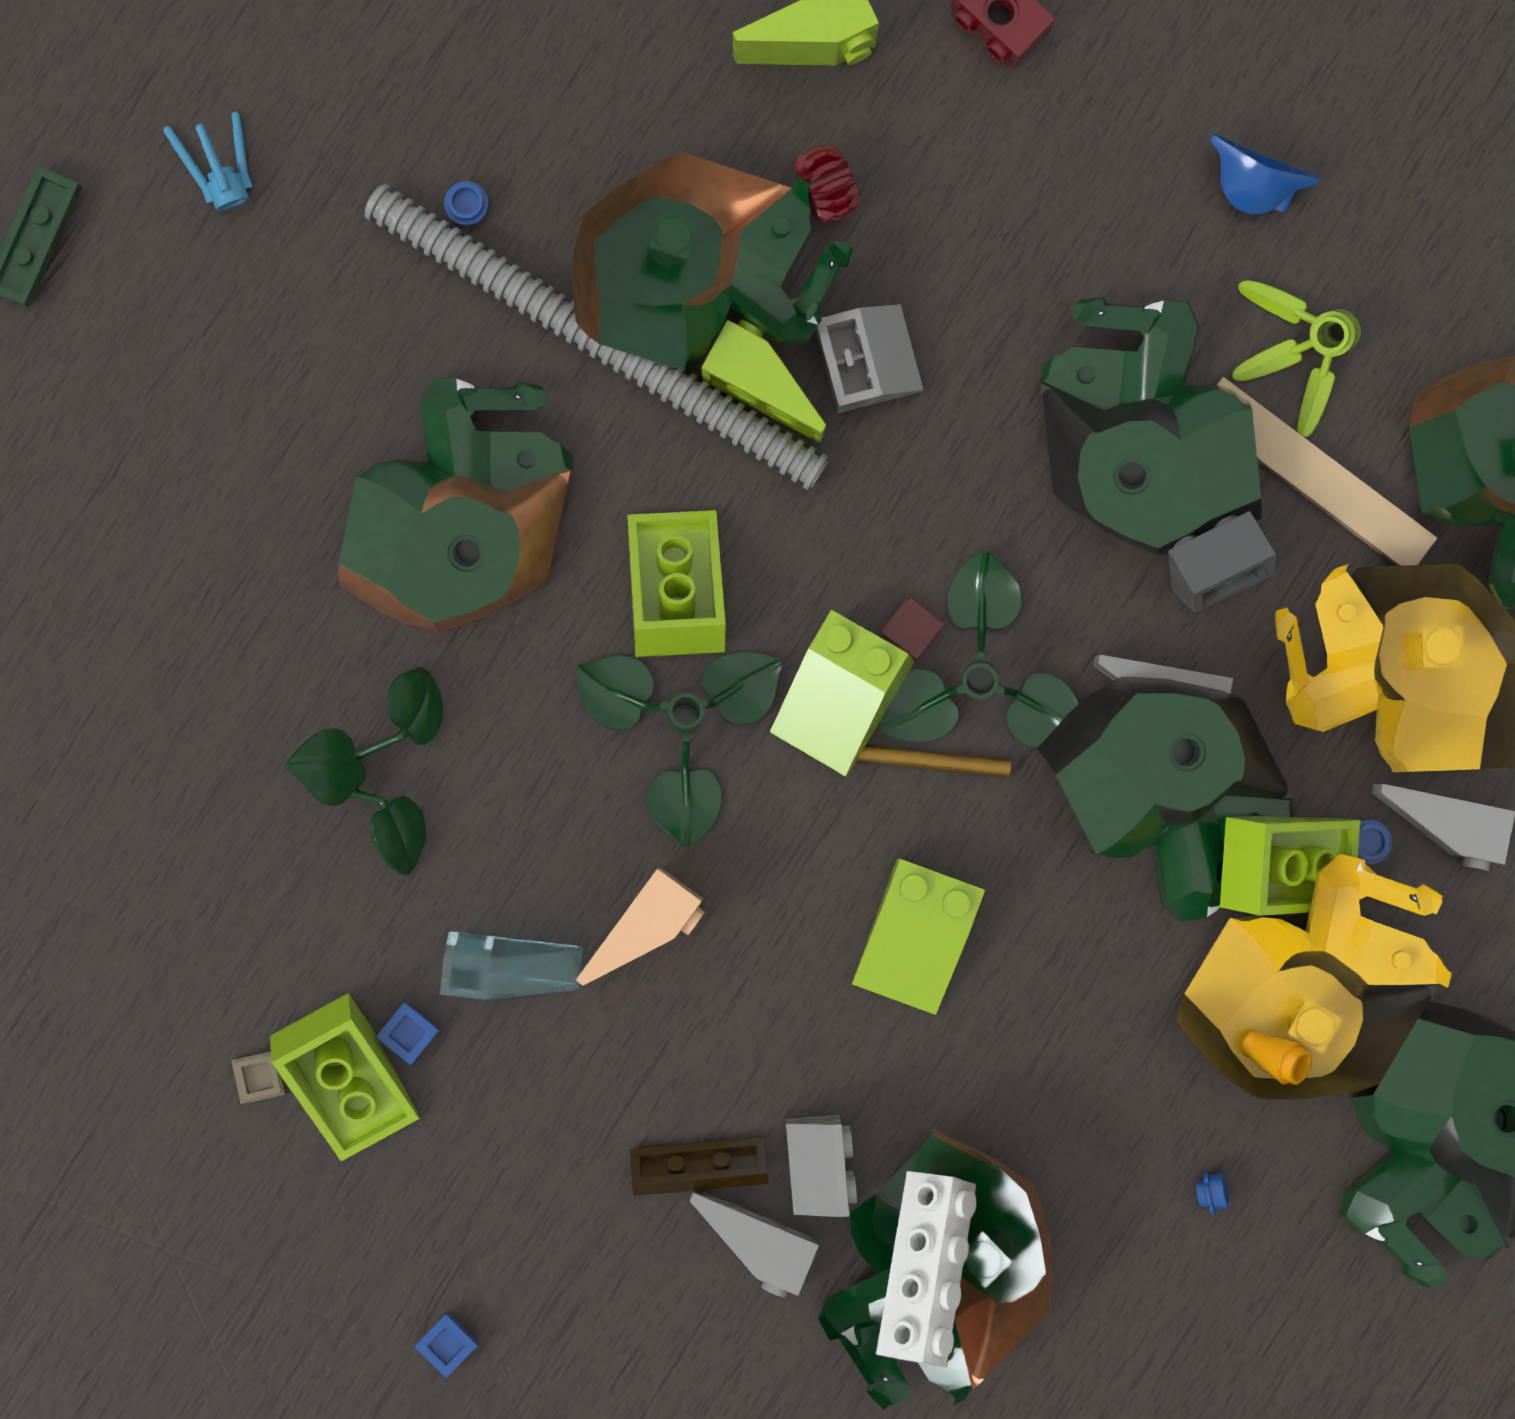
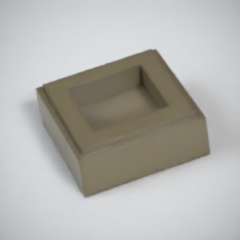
(257, 1078)

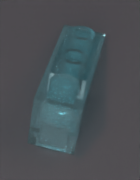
(507, 967)

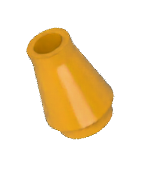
(1279, 1057)

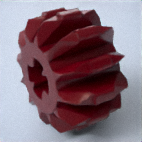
(830, 181)

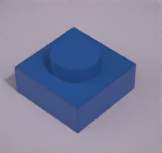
(408, 1033)
(446, 1344)

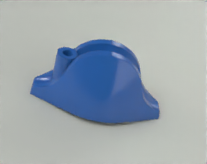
(1257, 181)

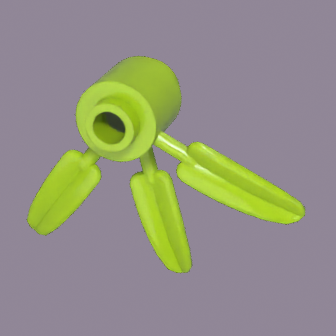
(1289, 353)

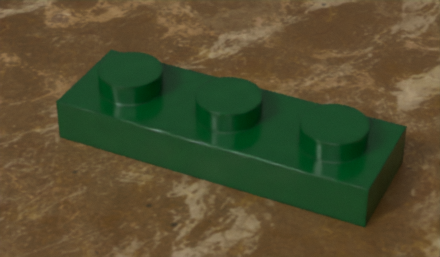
(35, 234)

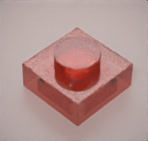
(912, 628)

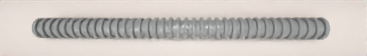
(559, 314)

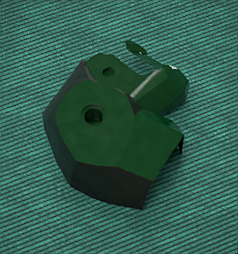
(1140, 444)
(1165, 771)
(1450, 1142)

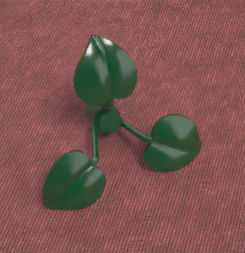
(740, 686)
(922, 708)
(334, 773)

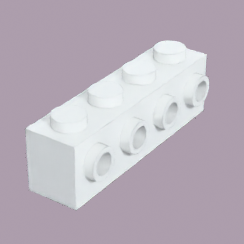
(927, 1269)

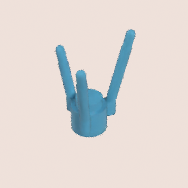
(225, 186)

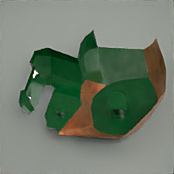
(683, 247)
(1467, 458)
(466, 527)
(1002, 1281)

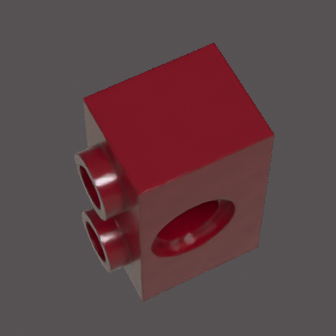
(1010, 41)

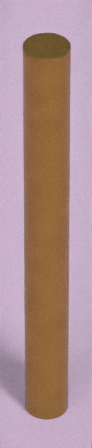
(935, 760)

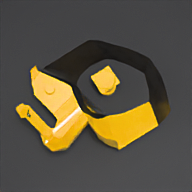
(1423, 653)
(1336, 988)

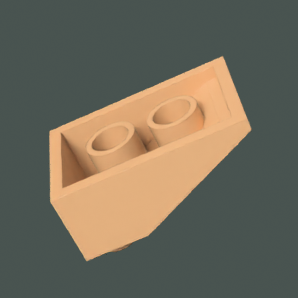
(649, 922)

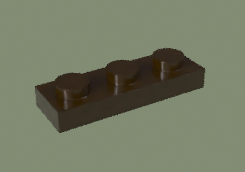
(699, 1166)

